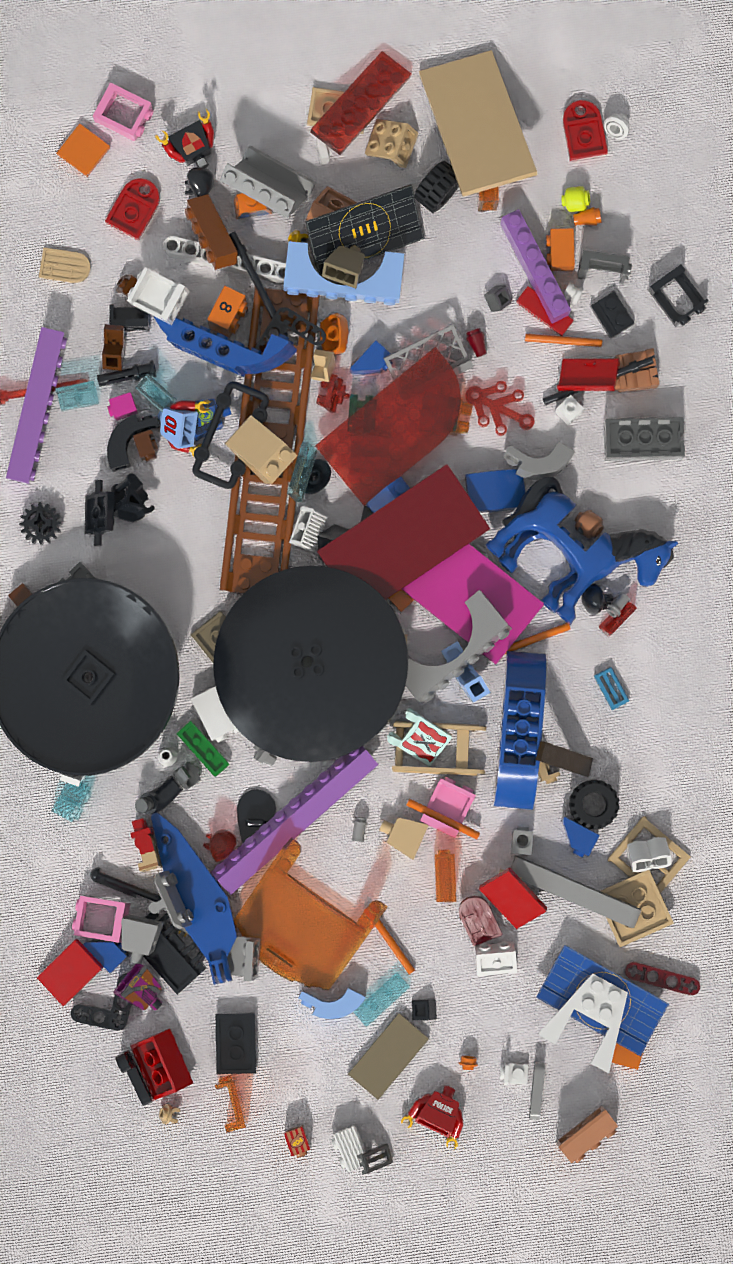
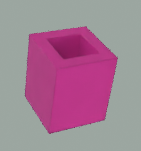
(122, 406)

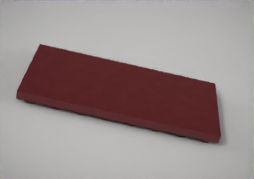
(408, 534)

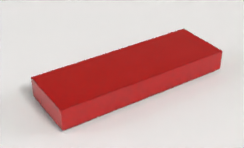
(530, 301)

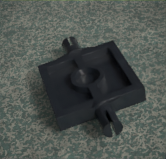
(99, 513)

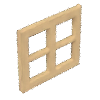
(669, 875)

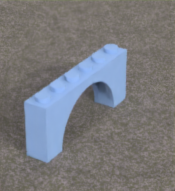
(303, 278)

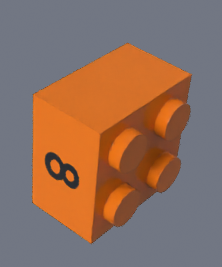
(227, 312)

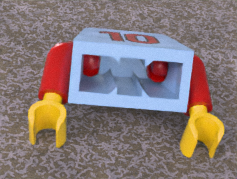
(179, 424)

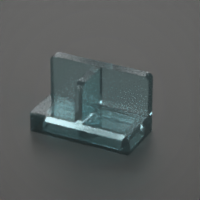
(77, 396)

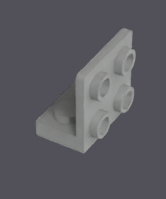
(245, 957)

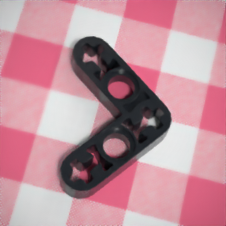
(283, 326)
(109, 1014)
(127, 1064)

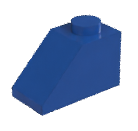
(371, 361)
(388, 494)
(579, 837)
(107, 953)

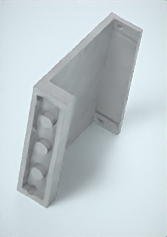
(269, 182)

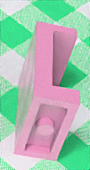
(451, 802)

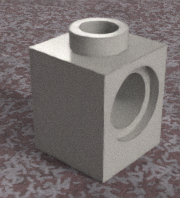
(517, 849)

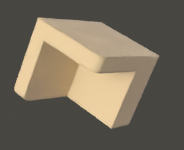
(324, 365)

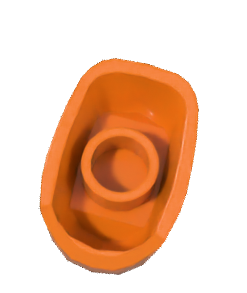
(336, 333)

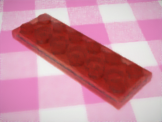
(360, 103)

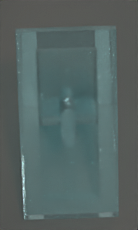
(155, 393)

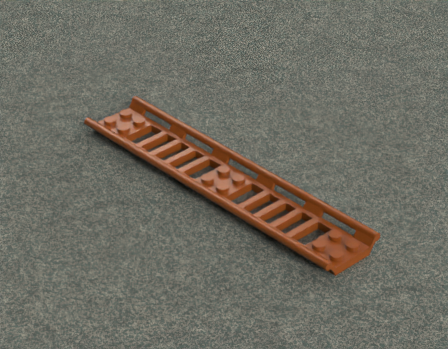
(249, 568)

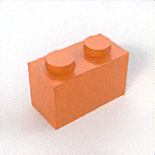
(561, 249)

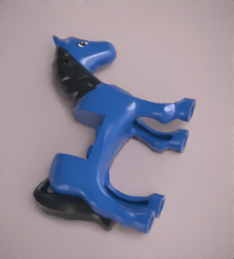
(540, 517)

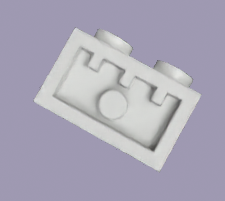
(495, 958)

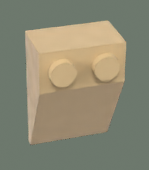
(260, 450)

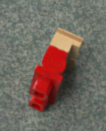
(146, 845)

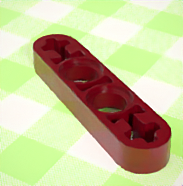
(662, 977)

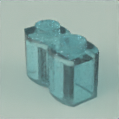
(71, 800)

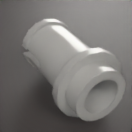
(618, 604)
(359, 829)

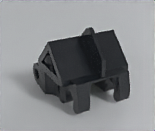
(130, 503)

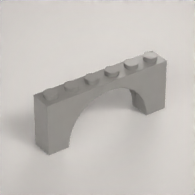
(486, 630)

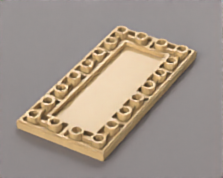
(477, 123)

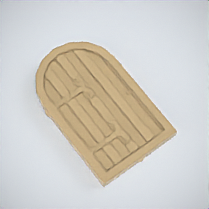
(64, 266)

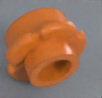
(468, 1062)

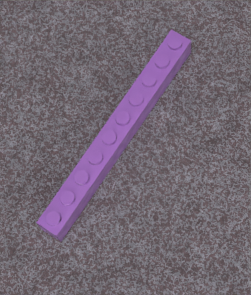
(293, 819)

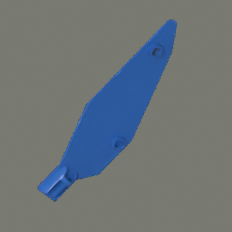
(213, 920)

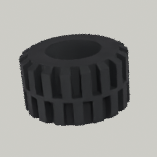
(437, 187)
(611, 801)

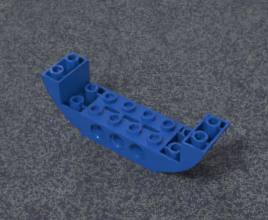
(224, 353)
(521, 730)

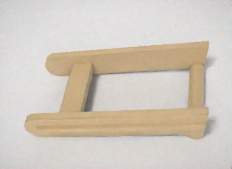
(461, 750)

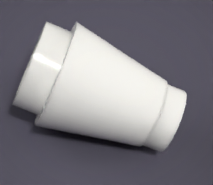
(172, 759)

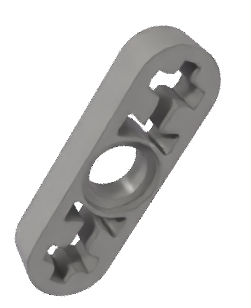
(537, 1090)

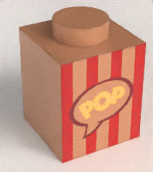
(297, 1141)

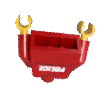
(439, 1114)

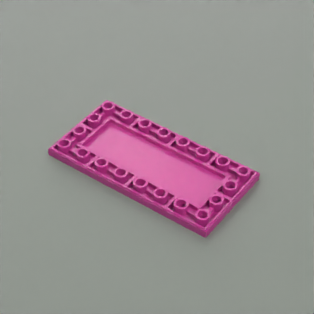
(457, 579)

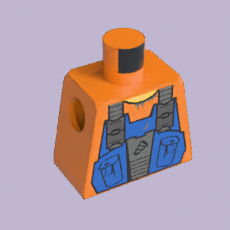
(248, 207)

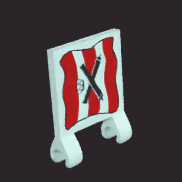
(423, 739)

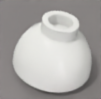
(617, 126)

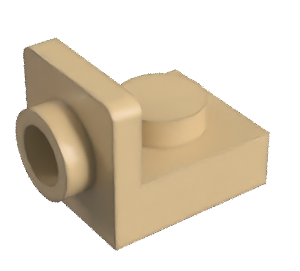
(543, 774)

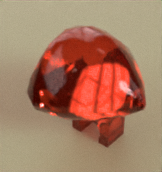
(220, 844)

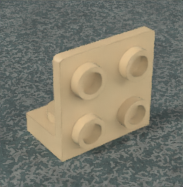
(392, 141)

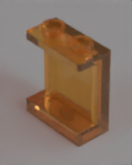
(240, 1117)

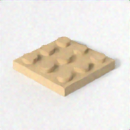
(643, 893)

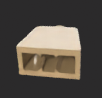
(404, 835)

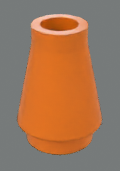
(588, 217)

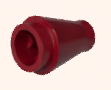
(477, 342)

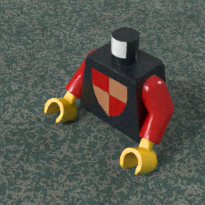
(190, 143)

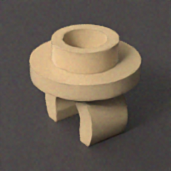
(166, 1112)

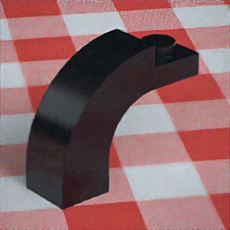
(122, 435)

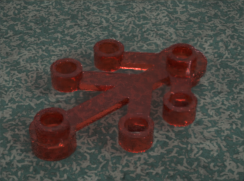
(496, 406)

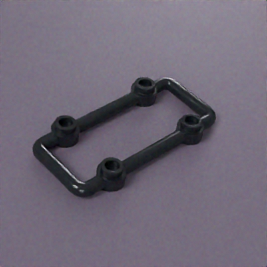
(202, 453)

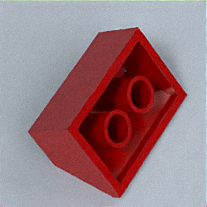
(161, 1064)

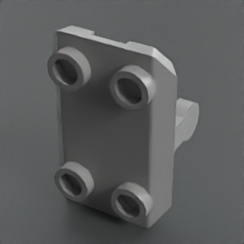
(170, 900)

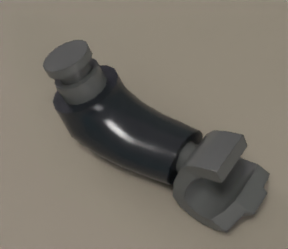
(164, 794)

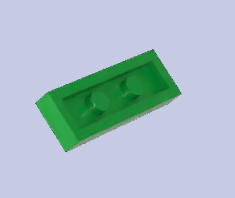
(203, 749)

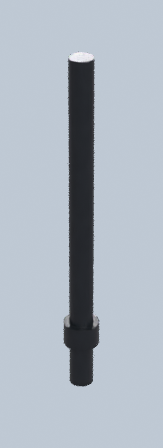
(241, 251)
(633, 367)

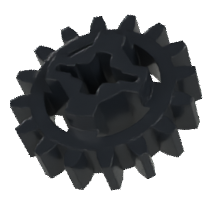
(40, 514)

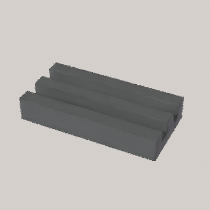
(365, 1161)

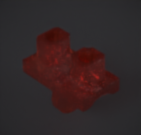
(335, 394)

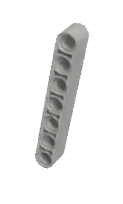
(576, 892)

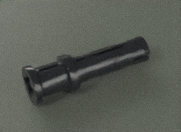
(136, 372)

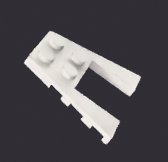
(599, 1002)

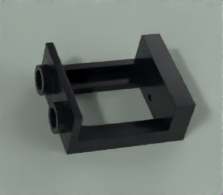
(697, 300)

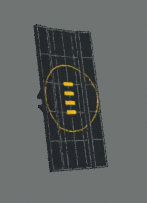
(372, 225)

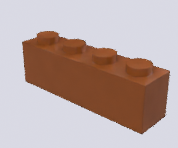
(211, 232)

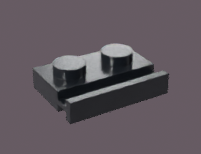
(612, 315)

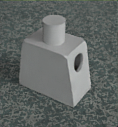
(139, 936)

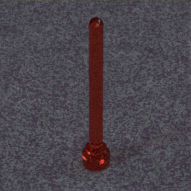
(5, 396)

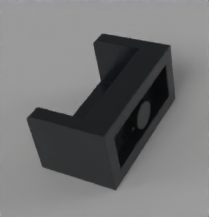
(130, 317)

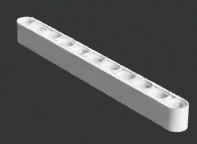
(257, 262)

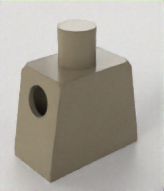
(344, 265)

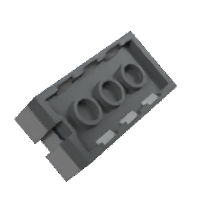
(644, 439)

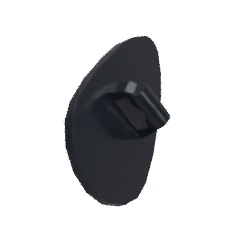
(253, 811)

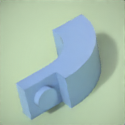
(333, 1009)

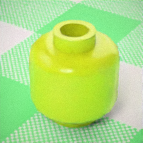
(576, 199)

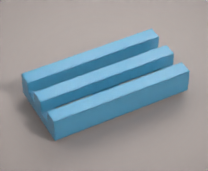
(604, 691)

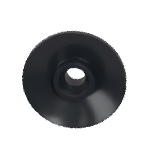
(319, 476)

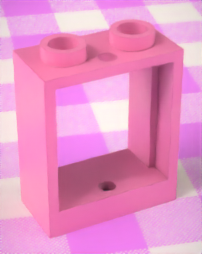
(106, 103)
(121, 911)

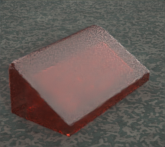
(611, 624)

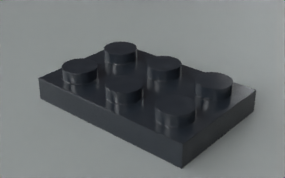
(235, 1043)

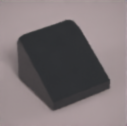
(424, 1009)

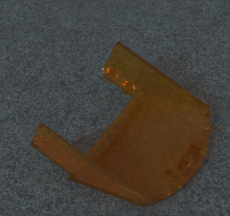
(298, 929)

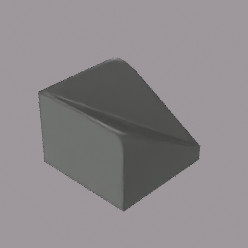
(498, 298)

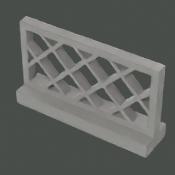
(458, 366)

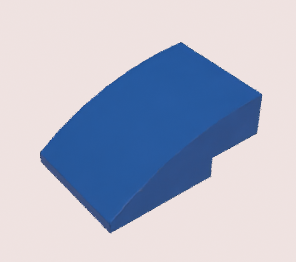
(495, 490)

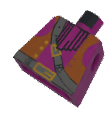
(140, 988)

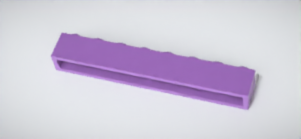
(35, 405)

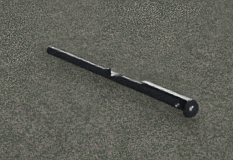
(122, 886)

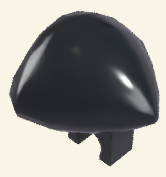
(200, 181)
(595, 600)

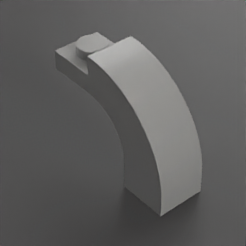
(539, 467)

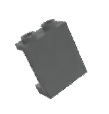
(604, 262)

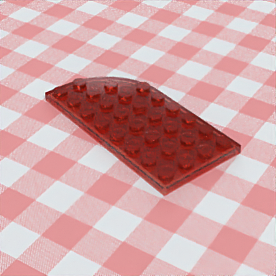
(395, 427)

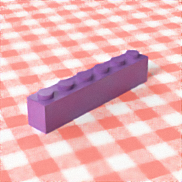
(535, 266)

